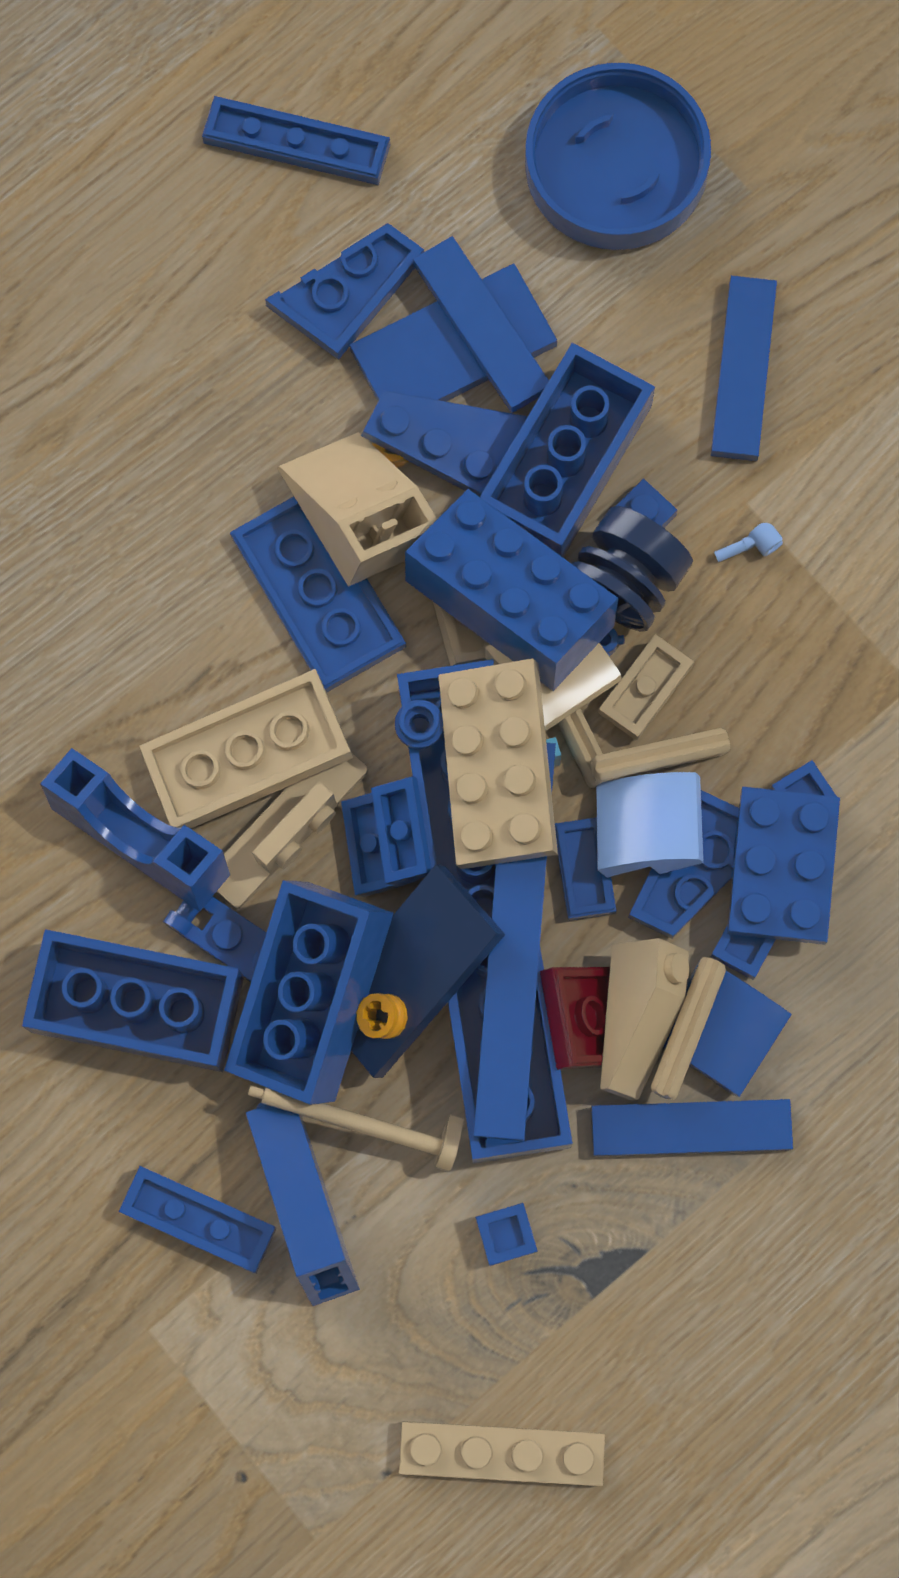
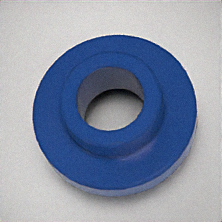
(419, 709)

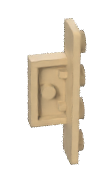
(283, 826)

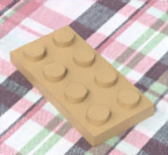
(246, 751)
(497, 764)

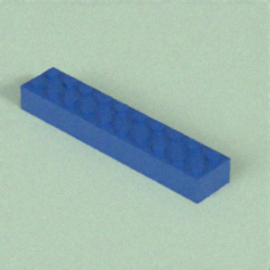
(547, 1113)

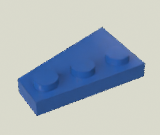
(346, 294)
(444, 437)
(677, 896)

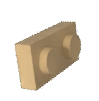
(646, 687)

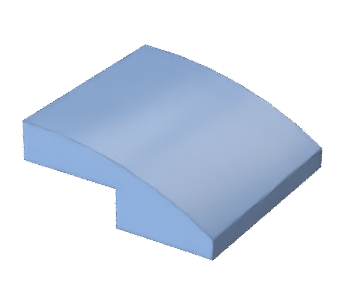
(649, 823)

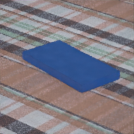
(427, 355)
(331, 624)

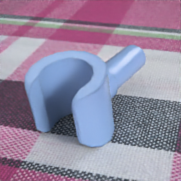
(763, 536)

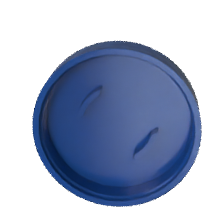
(617, 156)

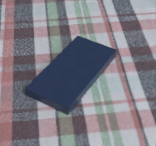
(426, 958)

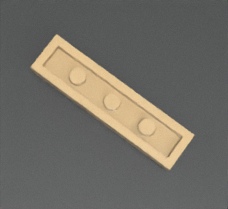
(502, 1453)

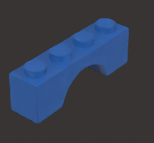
(165, 853)

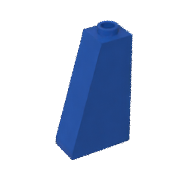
(302, 1204)

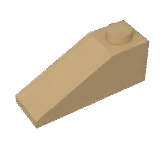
(642, 1007)

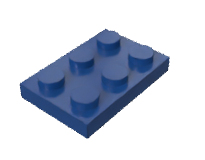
(783, 865)

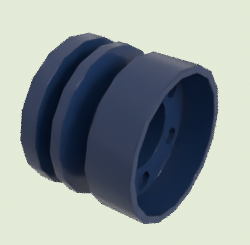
(634, 564)

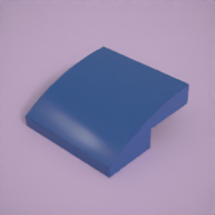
(386, 837)
(736, 1034)

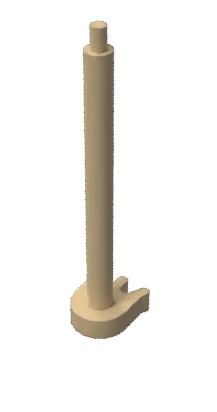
(444, 1148)

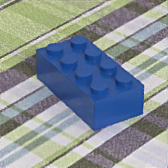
(569, 447)
(510, 588)
(308, 992)
(133, 1000)

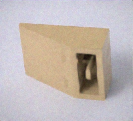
(358, 505)

